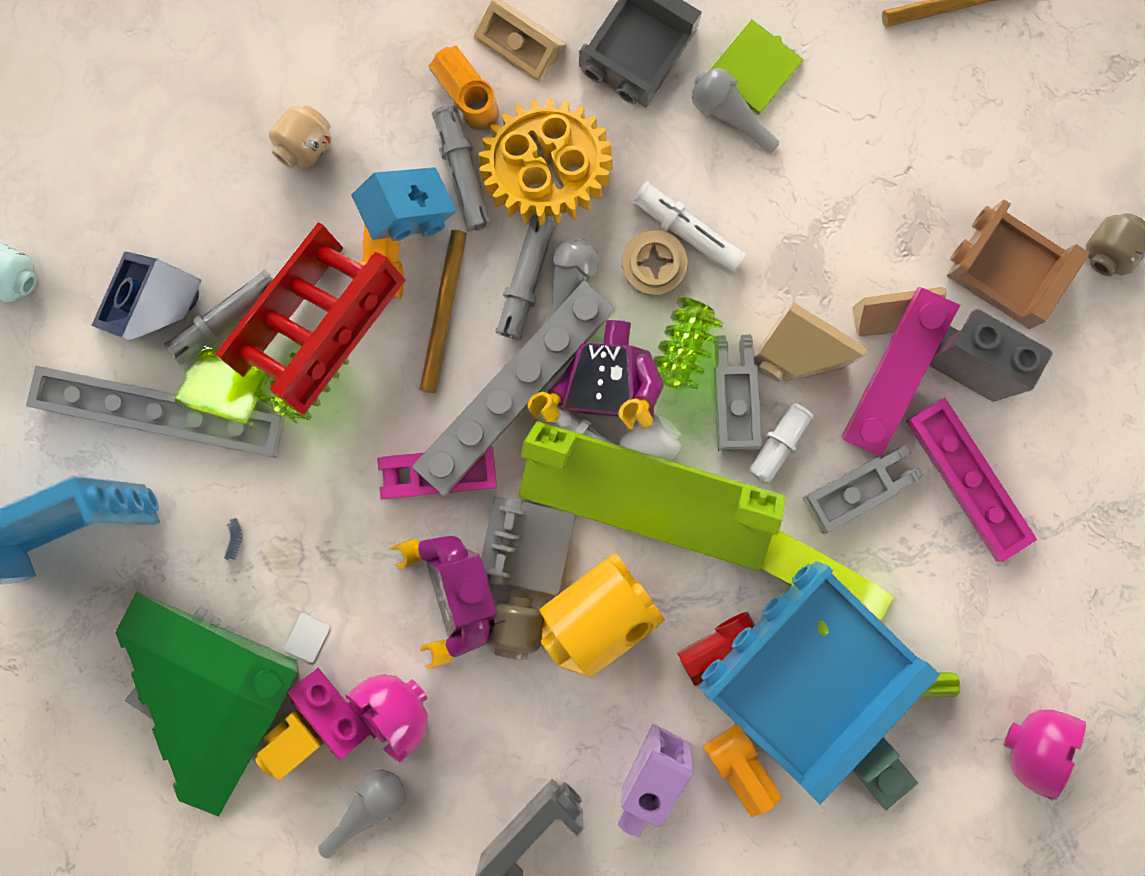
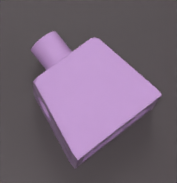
(655, 780)

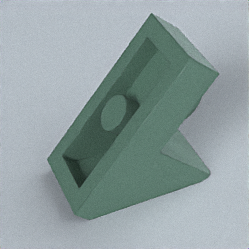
(885, 774)

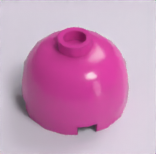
(392, 712)
(1044, 750)

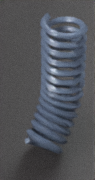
(234, 532)

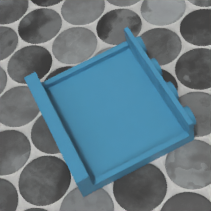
(64, 510)
(814, 696)

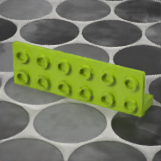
(650, 495)

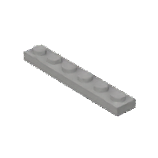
(512, 388)
(150, 411)

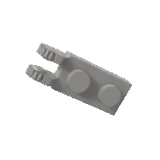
(737, 398)
(858, 491)

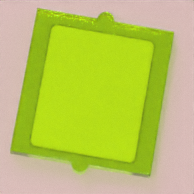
(219, 389)

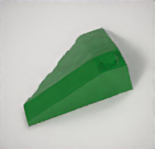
(205, 694)

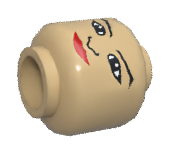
(300, 137)

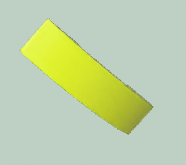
(789, 555)

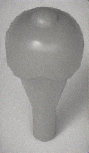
(718, 96)
(573, 264)
(377, 797)

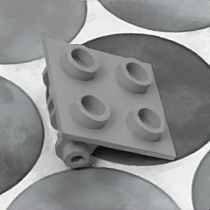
(526, 545)

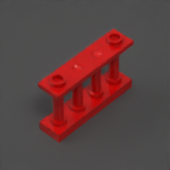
(335, 335)

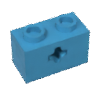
(403, 203)

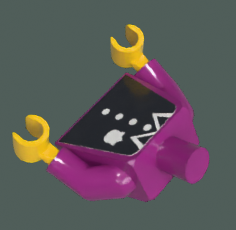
(605, 381)
(460, 593)

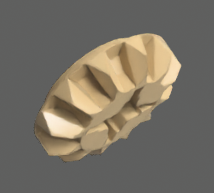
(667, 249)

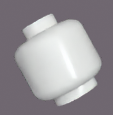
(657, 440)

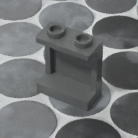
(639, 46)
(991, 357)
(548, 805)

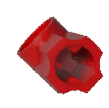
(716, 646)

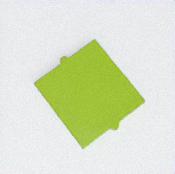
(759, 64)

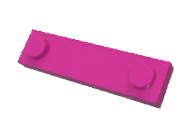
(900, 371)
(971, 480)

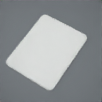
(307, 638)

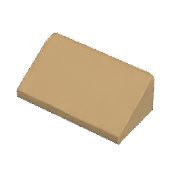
(518, 39)
(884, 312)

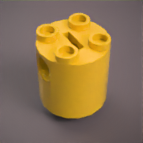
(598, 618)

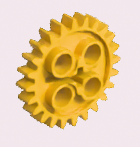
(579, 146)

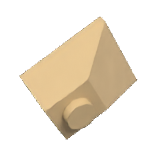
(805, 347)

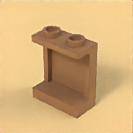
(1015, 266)

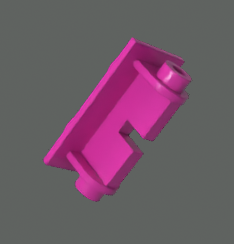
(328, 713)

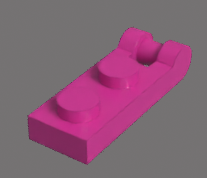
(479, 477)

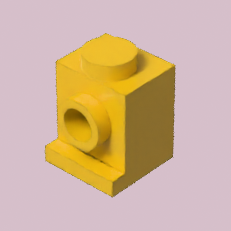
(288, 746)

